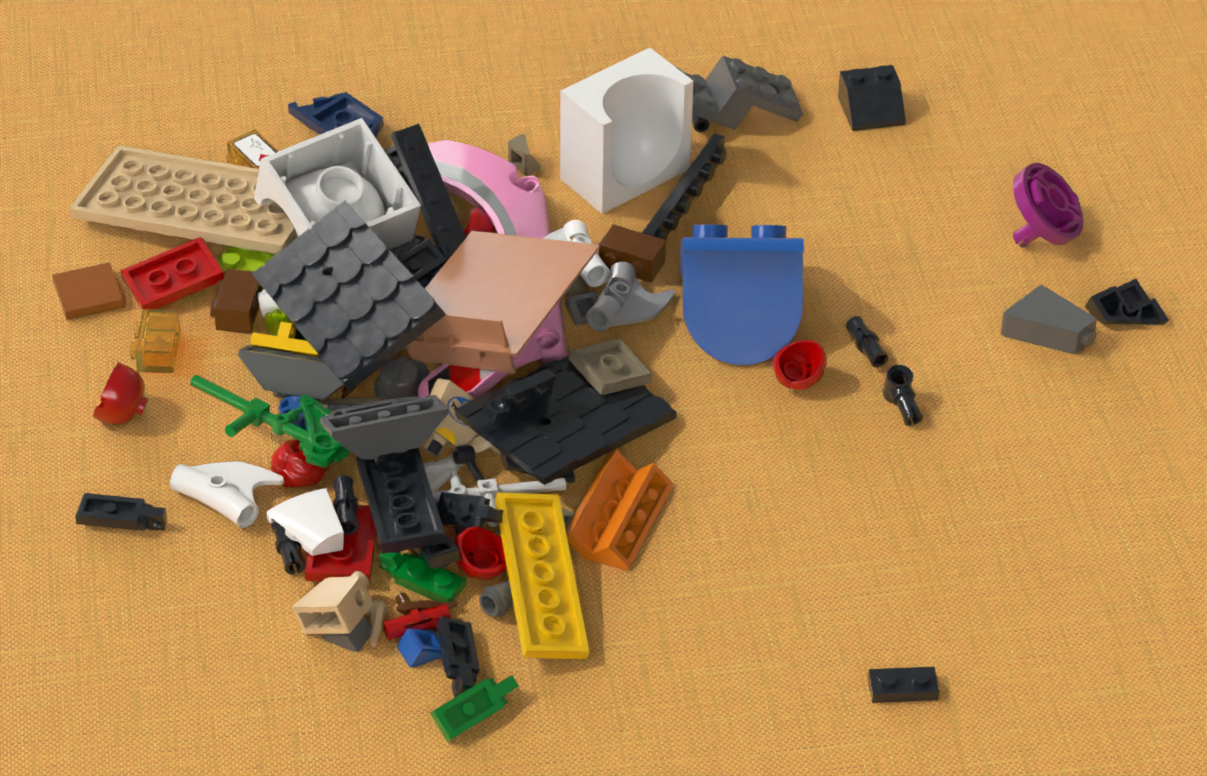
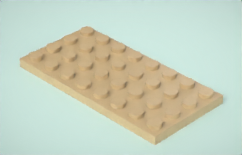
(183, 200)

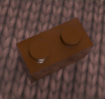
(636, 248)
(236, 302)

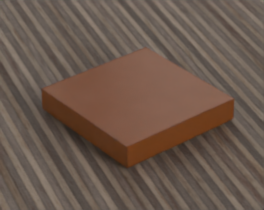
(88, 291)

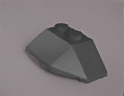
(290, 373)
(385, 425)

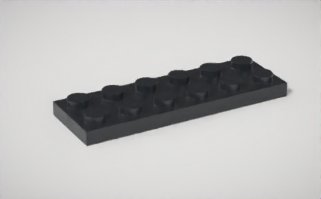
(401, 501)

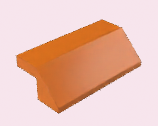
(618, 511)

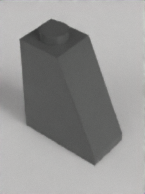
(1049, 322)

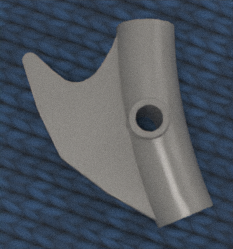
(625, 300)

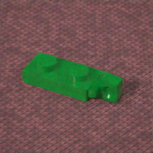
(416, 576)
(472, 706)

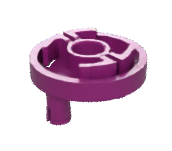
(1046, 206)

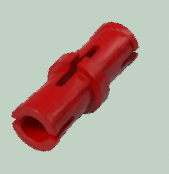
(396, 627)

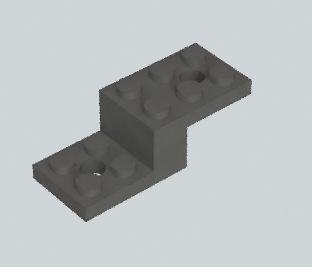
(736, 87)

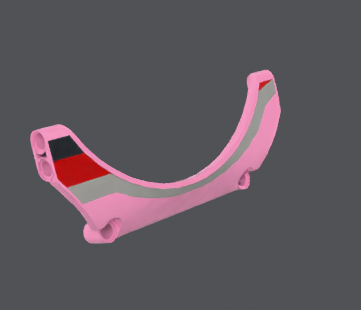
(517, 209)

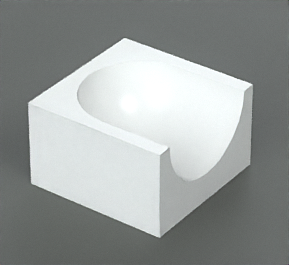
(625, 130)
(338, 167)

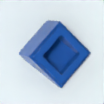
(419, 647)

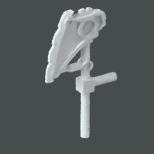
(446, 469)

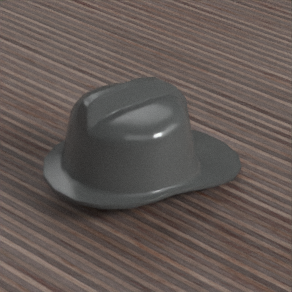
(400, 378)

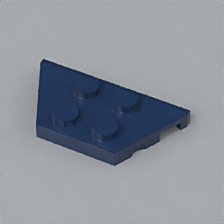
(335, 111)

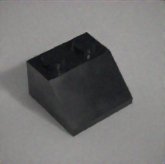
(871, 97)

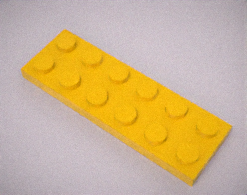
(541, 576)

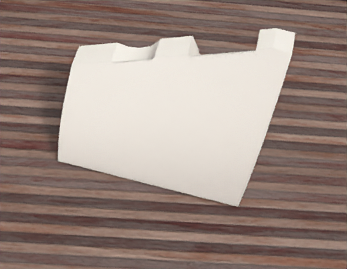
(310, 521)

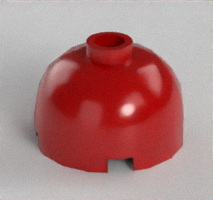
(121, 396)

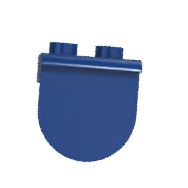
(742, 291)

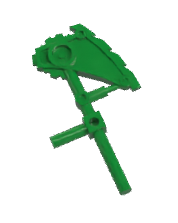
(315, 442)

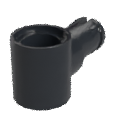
(900, 392)

